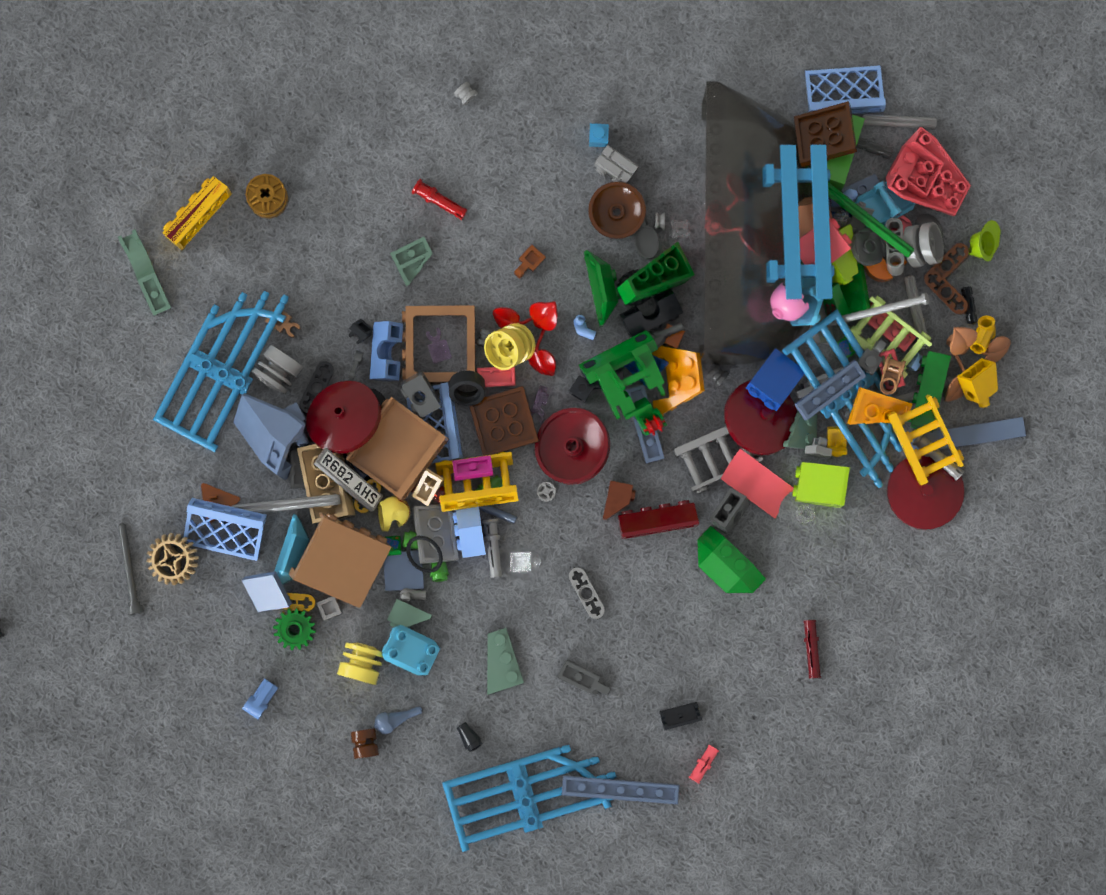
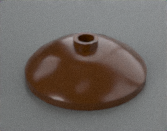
(617, 196)

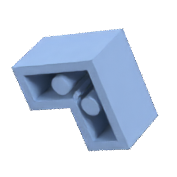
(469, 531)

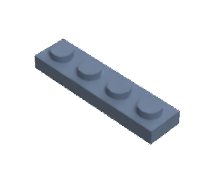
(830, 390)
(649, 444)

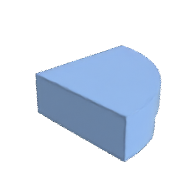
(914, 363)

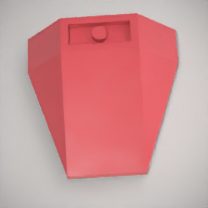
(927, 175)

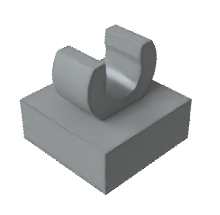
(818, 448)

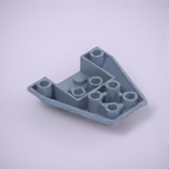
(268, 432)

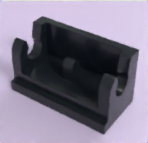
(680, 715)

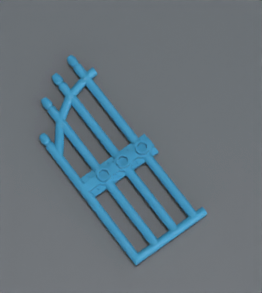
(215, 369)
(847, 397)
(521, 787)

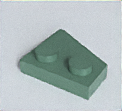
(411, 259)
(802, 432)

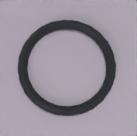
(413, 562)

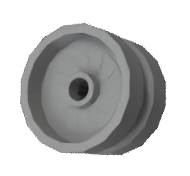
(926, 243)

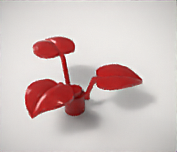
(543, 316)

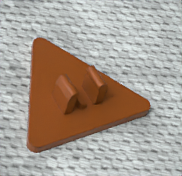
(218, 496)

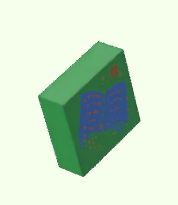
(846, 347)
(395, 543)

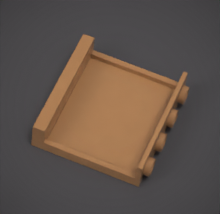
(398, 449)
(341, 560)

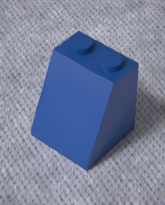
(775, 380)

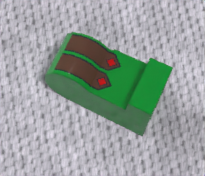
(837, 302)

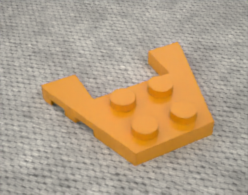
(683, 377)

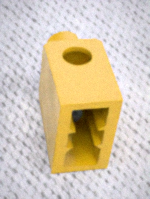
(979, 382)

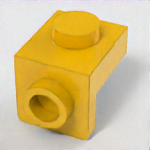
(836, 442)

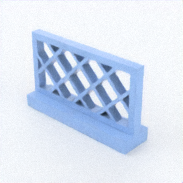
(859, 105)
(450, 423)
(230, 515)

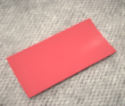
(756, 482)

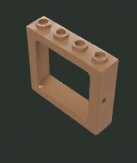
(407, 336)

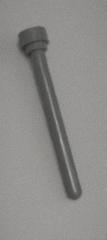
(134, 605)

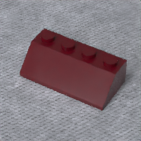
(657, 520)

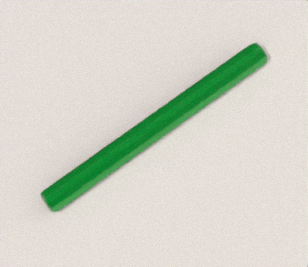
(869, 221)

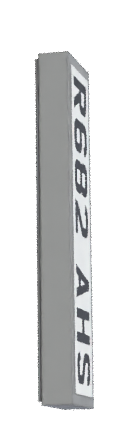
(348, 479)

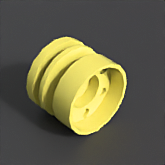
(509, 346)
(360, 663)

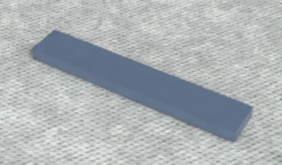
(980, 433)
(620, 790)

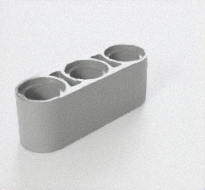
(893, 254)

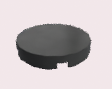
(868, 247)

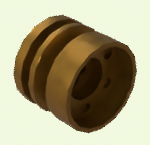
(263, 206)

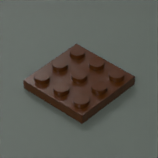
(827, 127)
(504, 421)

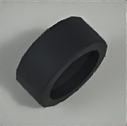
(466, 398)

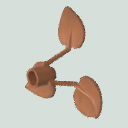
(959, 344)

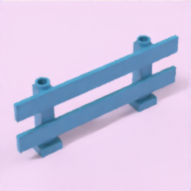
(792, 268)

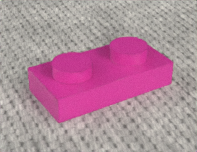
(472, 468)

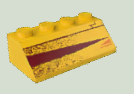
(197, 212)

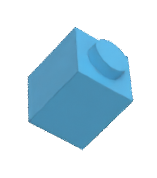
(598, 135)

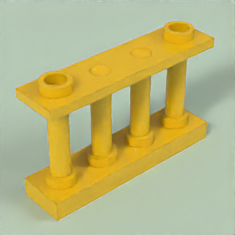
(906, 438)
(478, 498)

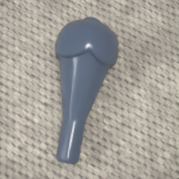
(387, 722)

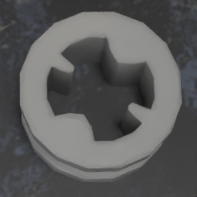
(659, 221)

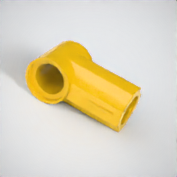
(985, 333)

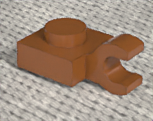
(530, 260)

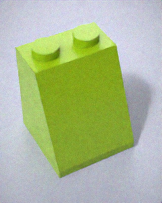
(846, 265)
(821, 484)

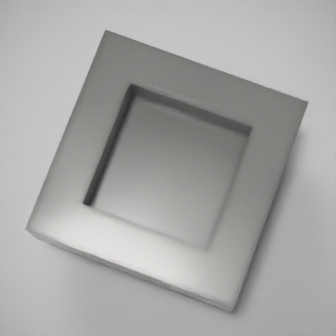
(329, 608)

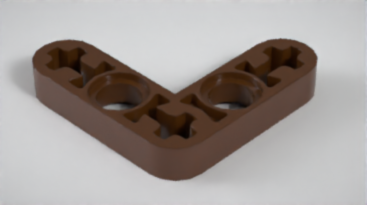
(943, 275)

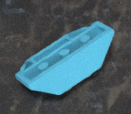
(292, 549)

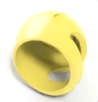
(392, 509)

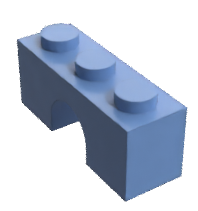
(385, 336)

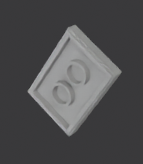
(439, 527)

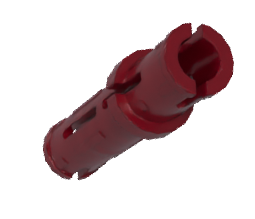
(812, 648)

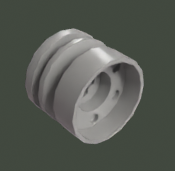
(277, 369)

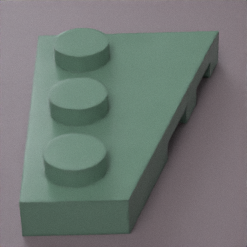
(501, 664)

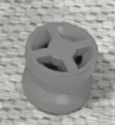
(465, 93)
(544, 491)

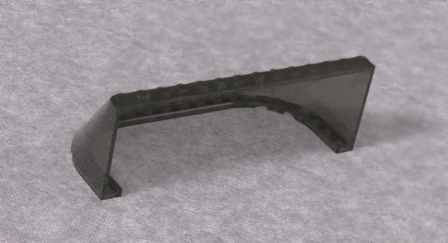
(743, 227)

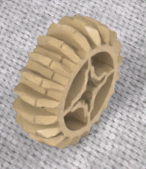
(169, 553)

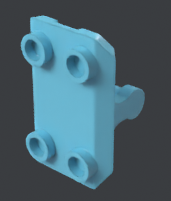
(885, 203)
(812, 315)
(410, 650)

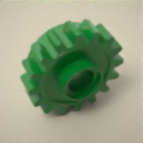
(289, 637)

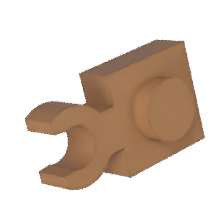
(285, 325)

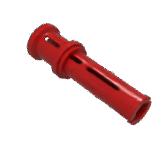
(431, 195)

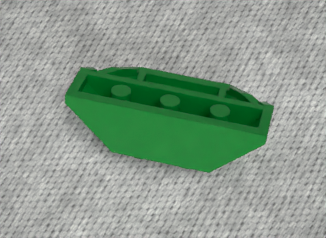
(602, 286)
(726, 564)

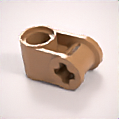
(892, 374)

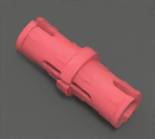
(703, 764)

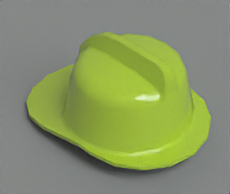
(986, 241)

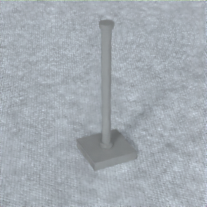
(820, 339)

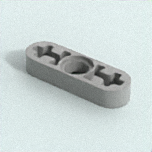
(597, 603)

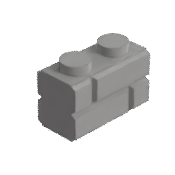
(615, 165)

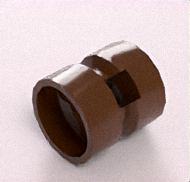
(364, 743)

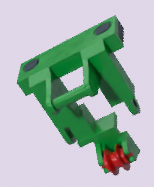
(603, 368)

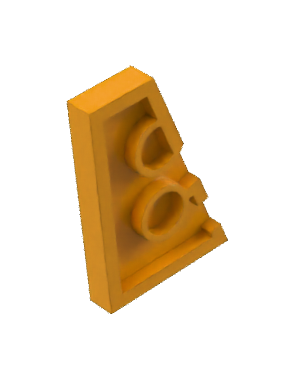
(873, 407)

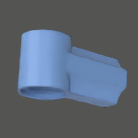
(258, 702)

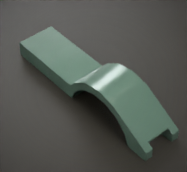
(145, 272)

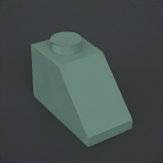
(407, 615)

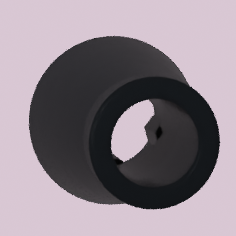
(469, 738)

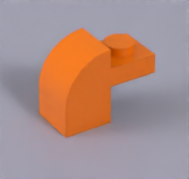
(879, 271)

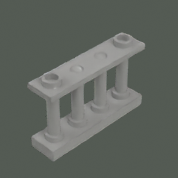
(702, 444)

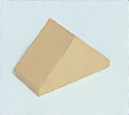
(427, 487)

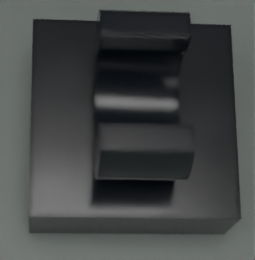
(361, 329)

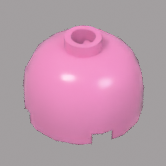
(787, 308)

